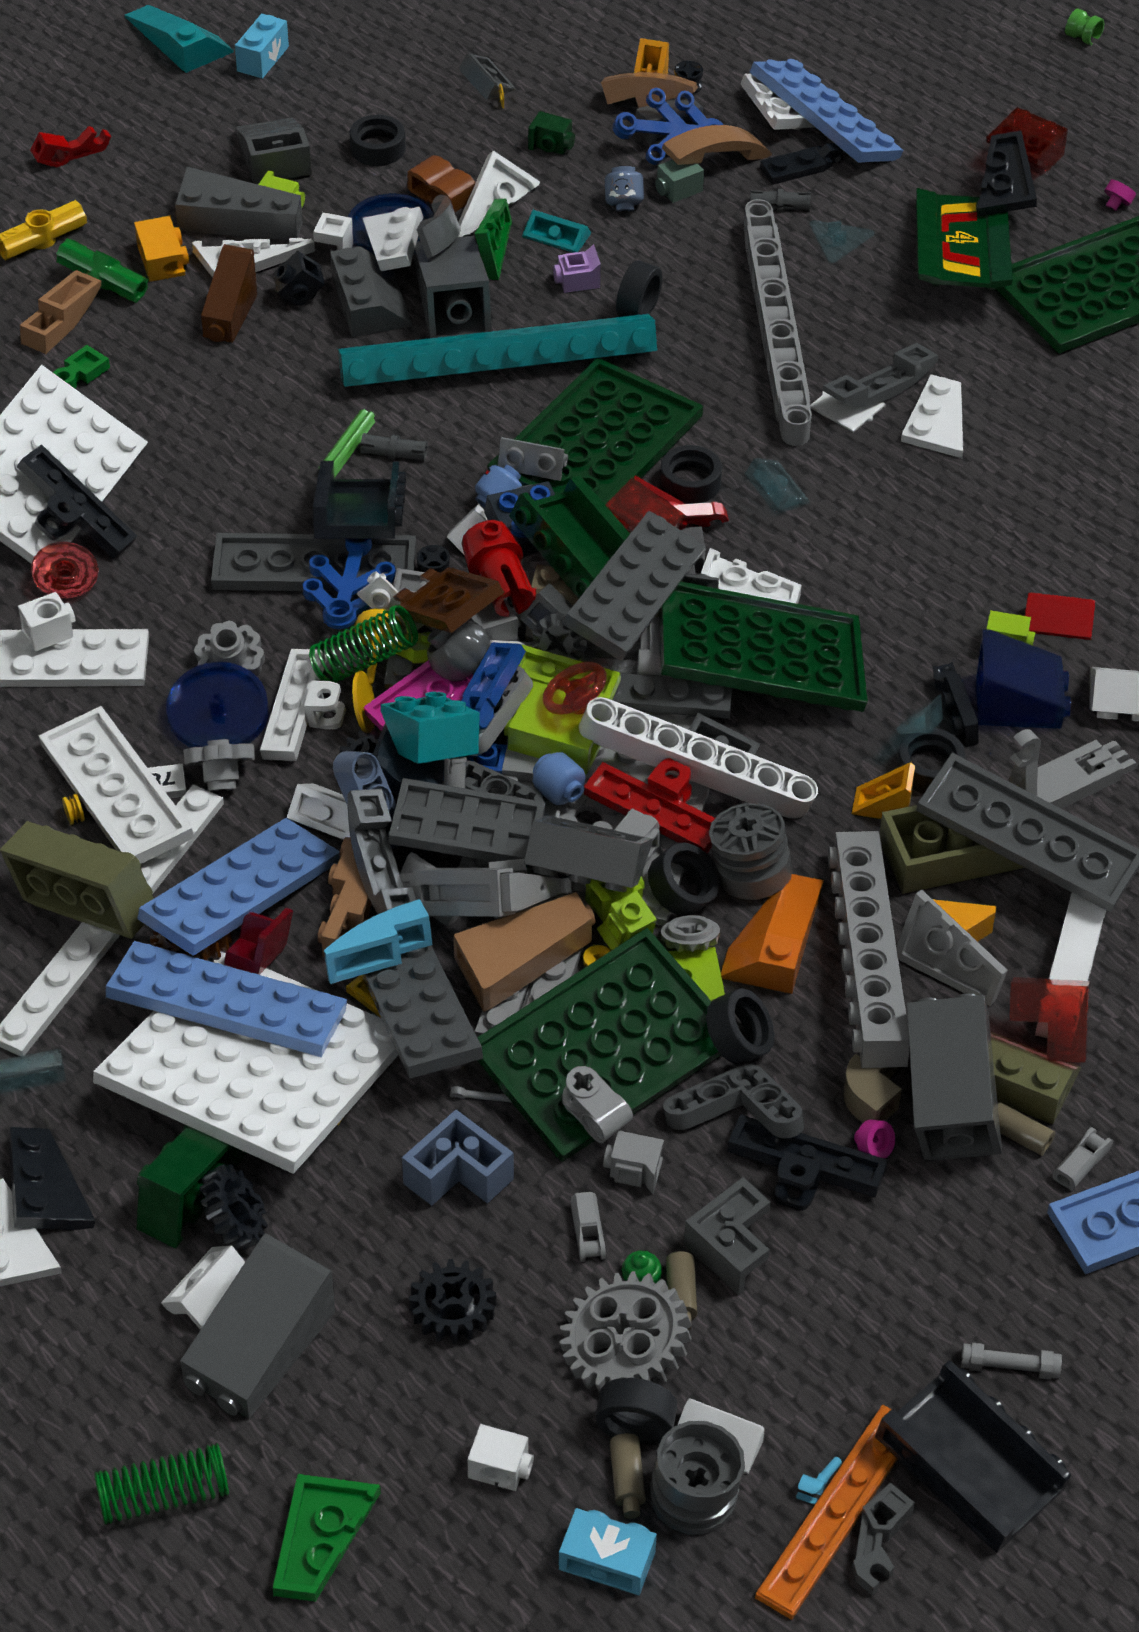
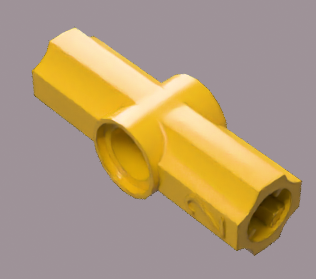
(41, 229)

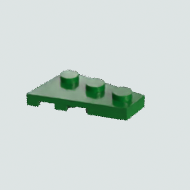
(493, 237)
(319, 1531)

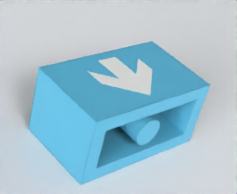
(261, 45)
(607, 1551)

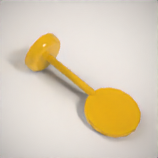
(362, 682)

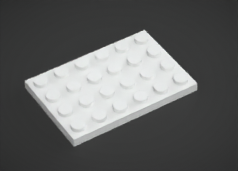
(76, 433)

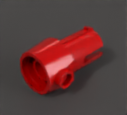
(496, 555)

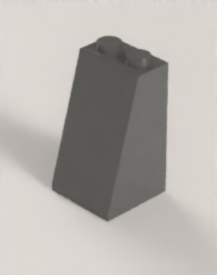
(454, 289)
(953, 1077)
(259, 1327)

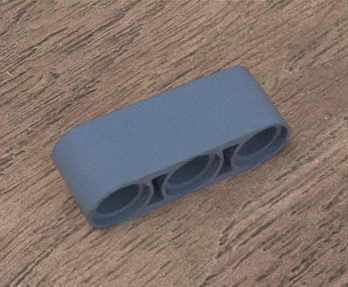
(368, 776)

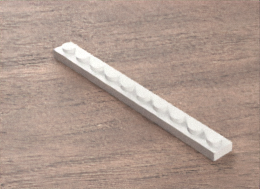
(90, 943)

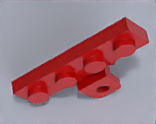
(661, 798)

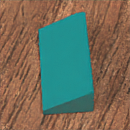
(556, 231)

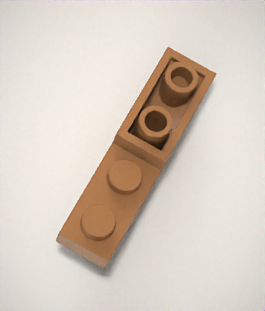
(349, 902)

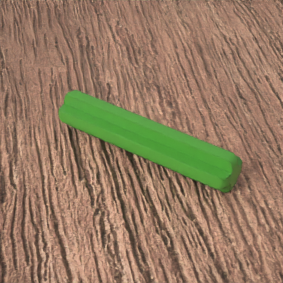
(350, 439)

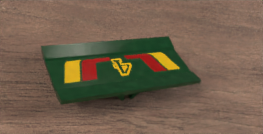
(958, 245)

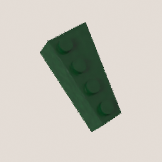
(171, 1183)

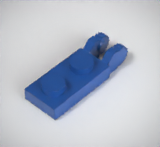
(492, 679)

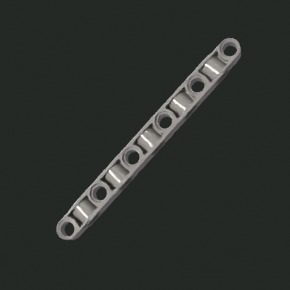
(777, 323)

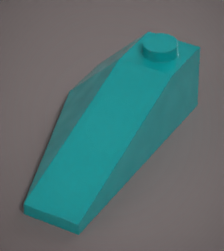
(178, 38)

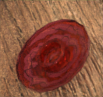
(64, 559)

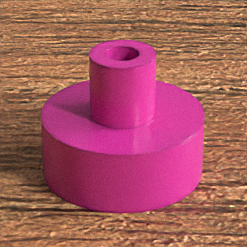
(1118, 194)
(875, 1138)

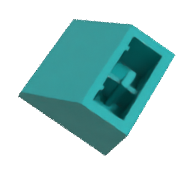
(432, 727)

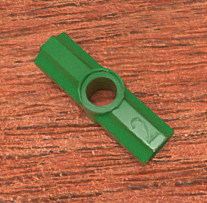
(103, 267)

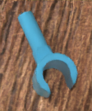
(817, 1485)

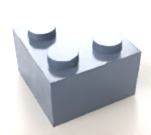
(454, 1154)

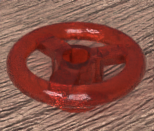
(577, 691)

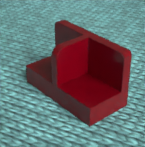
(259, 941)

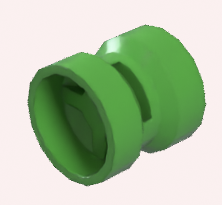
(1084, 26)

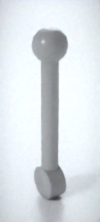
(460, 1092)

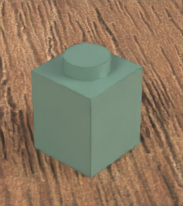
(679, 180)

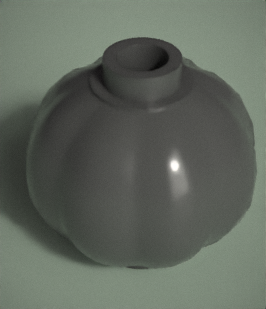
(459, 652)

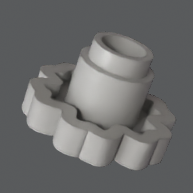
(231, 645)
(219, 762)

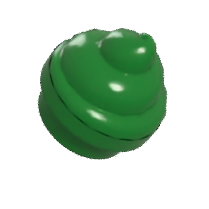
(642, 1263)

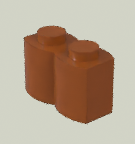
(438, 177)

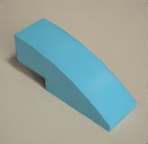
(378, 942)

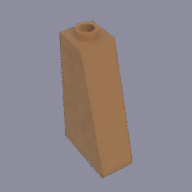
(521, 947)

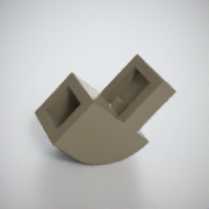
(870, 1091)

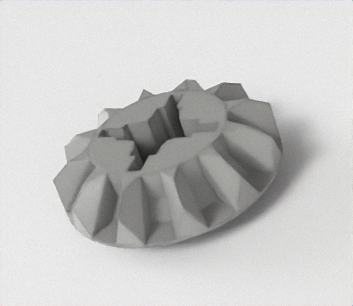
(690, 933)

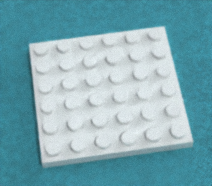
(247, 1089)

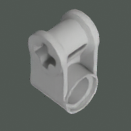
(595, 1104)

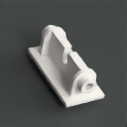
(380, 596)

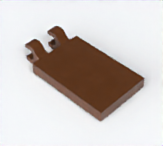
(448, 598)

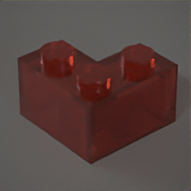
(1060, 1004)

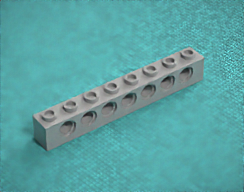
(870, 950)

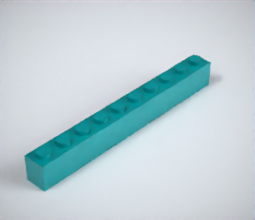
(497, 350)

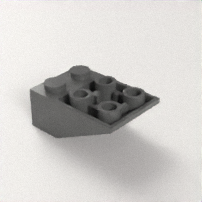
(275, 147)

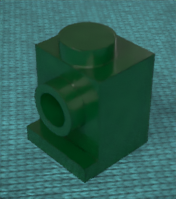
(550, 133)

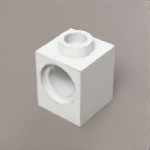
(46, 621)
(499, 1457)

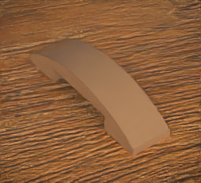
(693, 144)

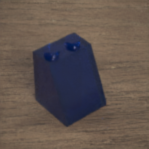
(1019, 684)

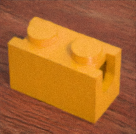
(161, 248)

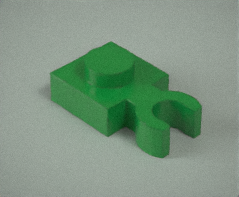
(83, 365)

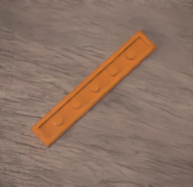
(828, 1523)

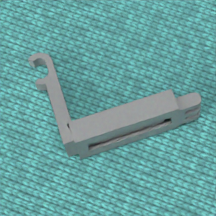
(1070, 775)
(483, 890)

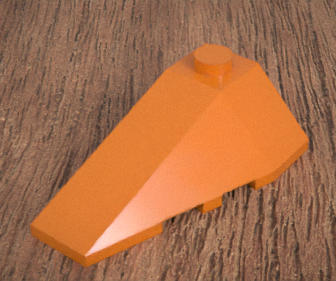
(775, 938)

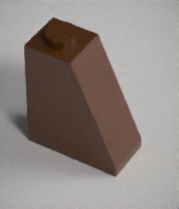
(229, 294)

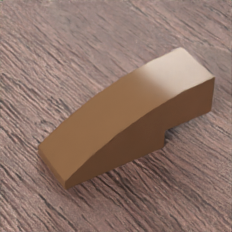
(639, 85)
(59, 311)

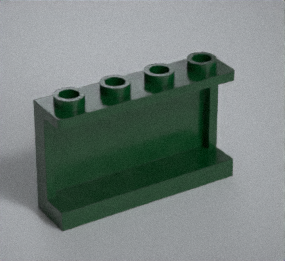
(571, 532)

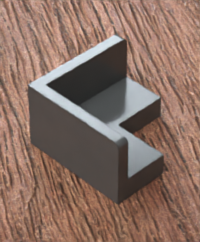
(721, 1235)

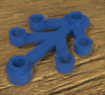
(673, 126)
(341, 611)

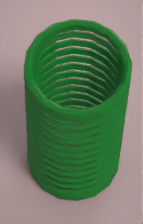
(397, 632)
(104, 1484)

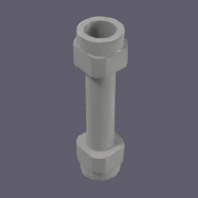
(1047, 1364)

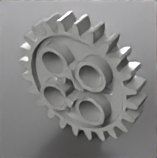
(625, 1331)

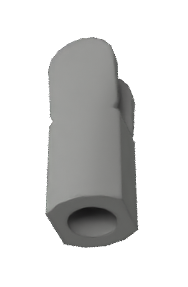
(1080, 1160)
(587, 1224)

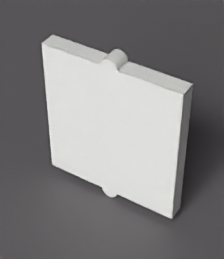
(845, 415)

